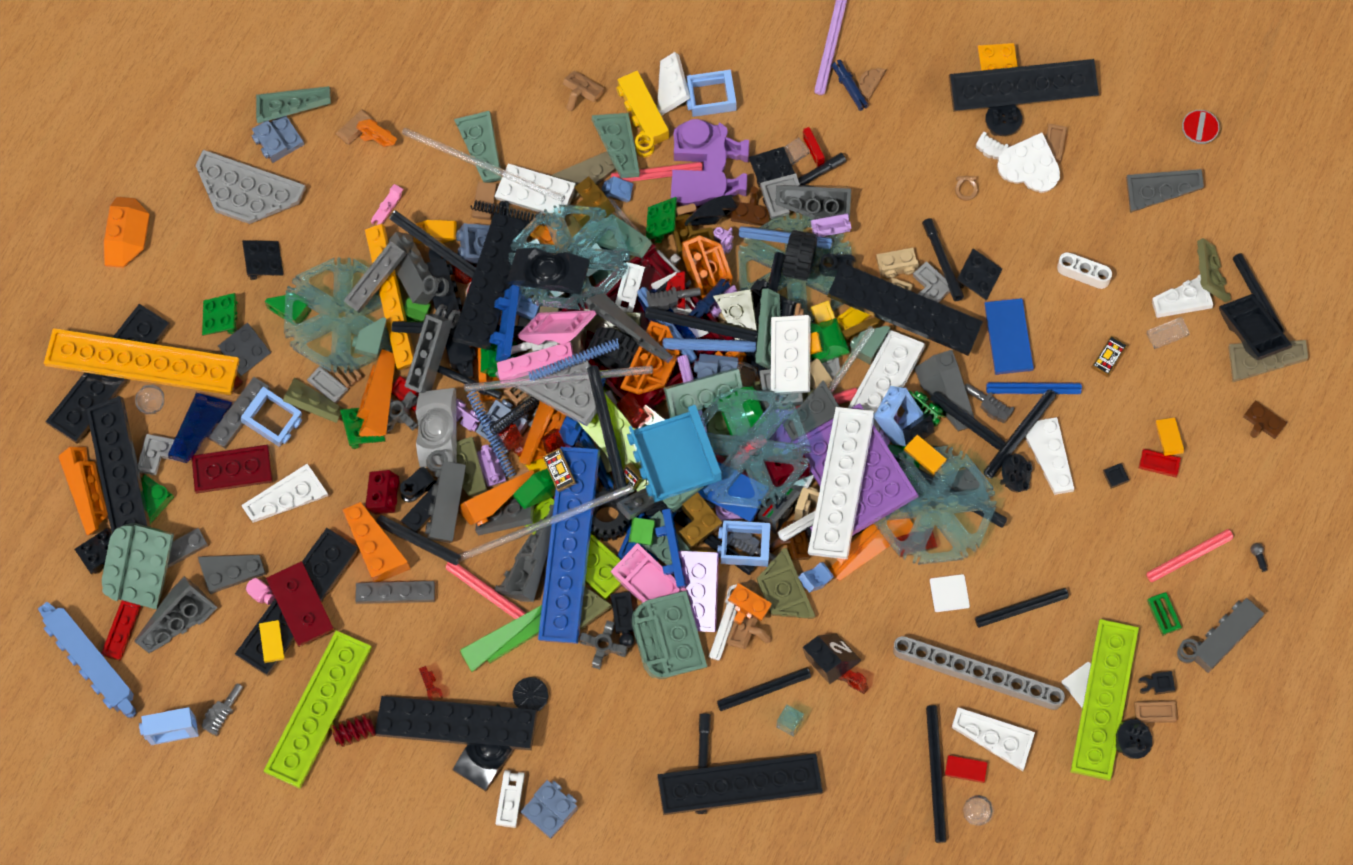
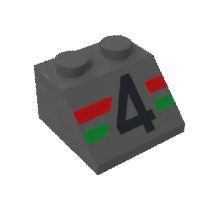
(780, 512)

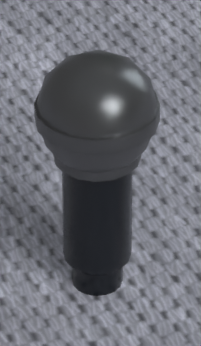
(1257, 550)

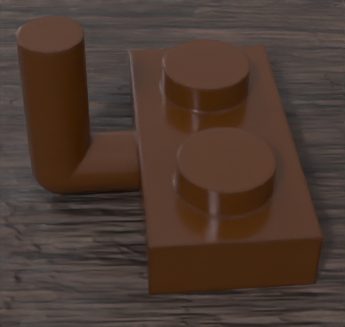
(750, 213)
(1264, 421)
(796, 545)

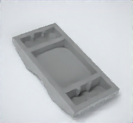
(436, 425)

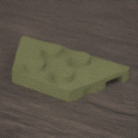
(784, 589)

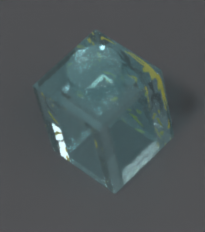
(790, 720)

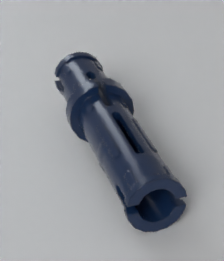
(846, 79)
(703, 306)

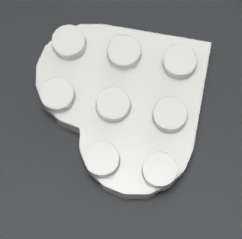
(1030, 163)

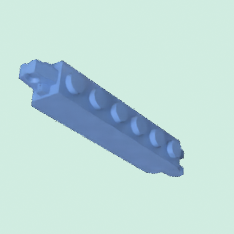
(90, 660)

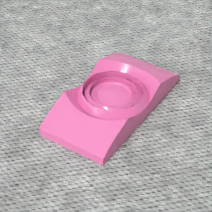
(555, 326)
(644, 576)

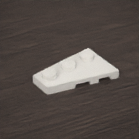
(672, 84)
(1183, 299)

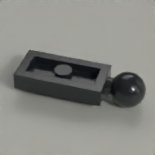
(623, 617)

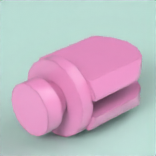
(260, 591)

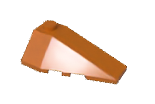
(486, 504)

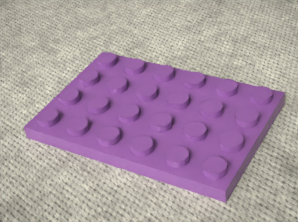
(883, 483)

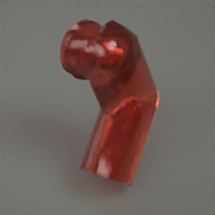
(461, 276)

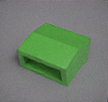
(416, 312)
(642, 531)

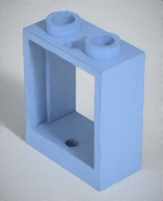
(711, 79)
(254, 407)
(886, 411)
(745, 527)
(169, 726)

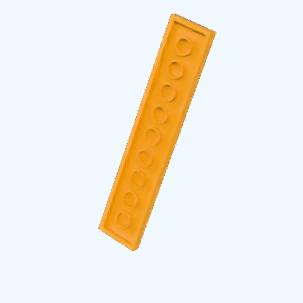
(141, 361)

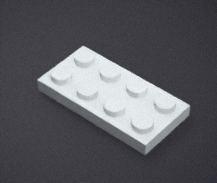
(530, 199)
(790, 354)

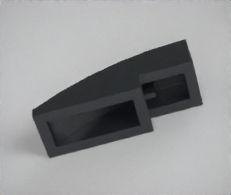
(712, 211)

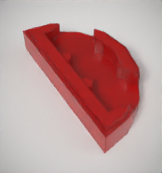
(678, 282)

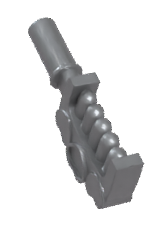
(669, 298)
(990, 405)
(747, 544)
(218, 713)

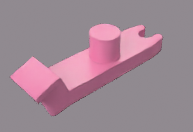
(387, 205)

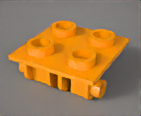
(997, 56)

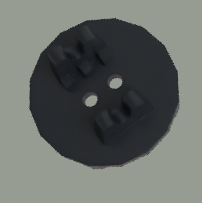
(1012, 117)
(1016, 473)
(1131, 747)

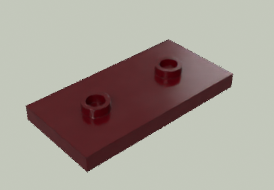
(231, 469)
(300, 604)

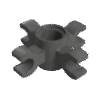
(404, 416)
(589, 640)

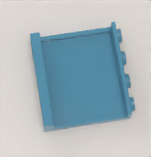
(674, 455)

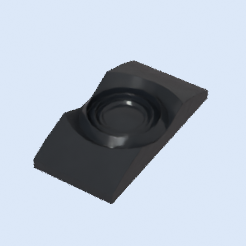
(548, 270)
(1254, 327)
(481, 764)

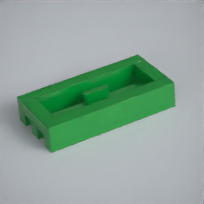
(1170, 629)

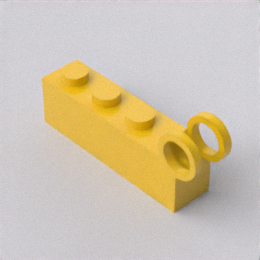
(644, 113)

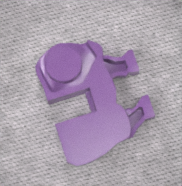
(707, 144)

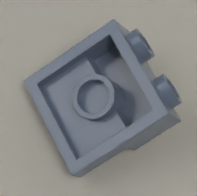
(277, 138)
(471, 241)
(713, 364)
(497, 411)
(550, 808)

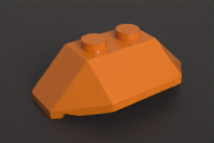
(125, 231)
(705, 263)
(661, 370)

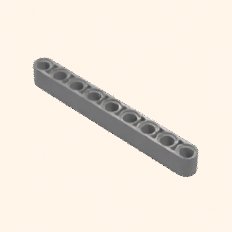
(988, 672)

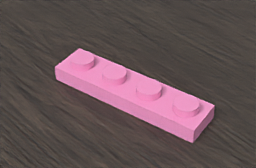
(521, 365)

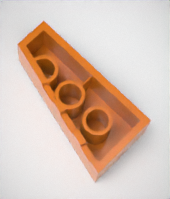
(376, 548)

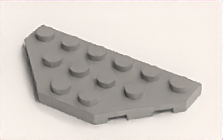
(245, 190)
(570, 398)

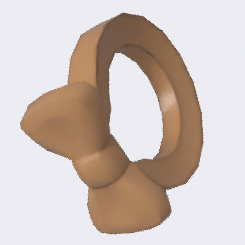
(971, 179)

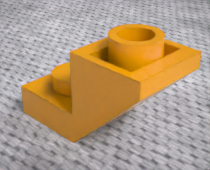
(440, 229)

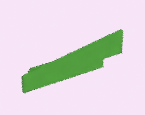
(502, 640)

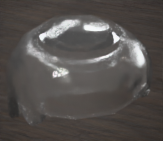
(747, 373)
(149, 399)
(978, 810)

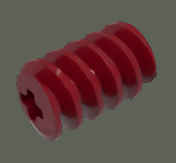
(351, 730)

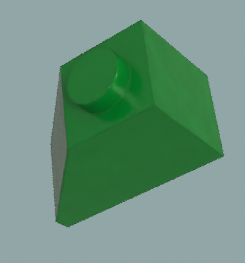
(277, 306)
(536, 489)

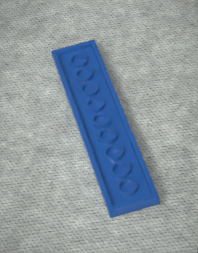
(569, 551)

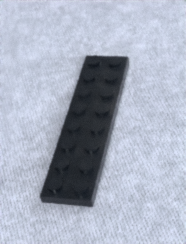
(1023, 85)
(905, 309)
(479, 316)
(91, 389)
(117, 463)
(324, 566)
(456, 723)
(739, 784)

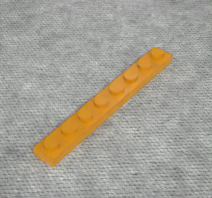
(391, 301)

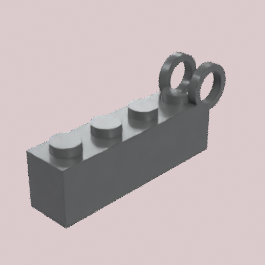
(414, 272)
(430, 349)
(446, 499)
(1224, 637)

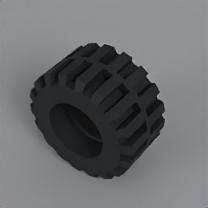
(799, 255)
(620, 357)
(609, 529)

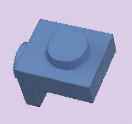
(617, 189)
(526, 308)
(816, 578)

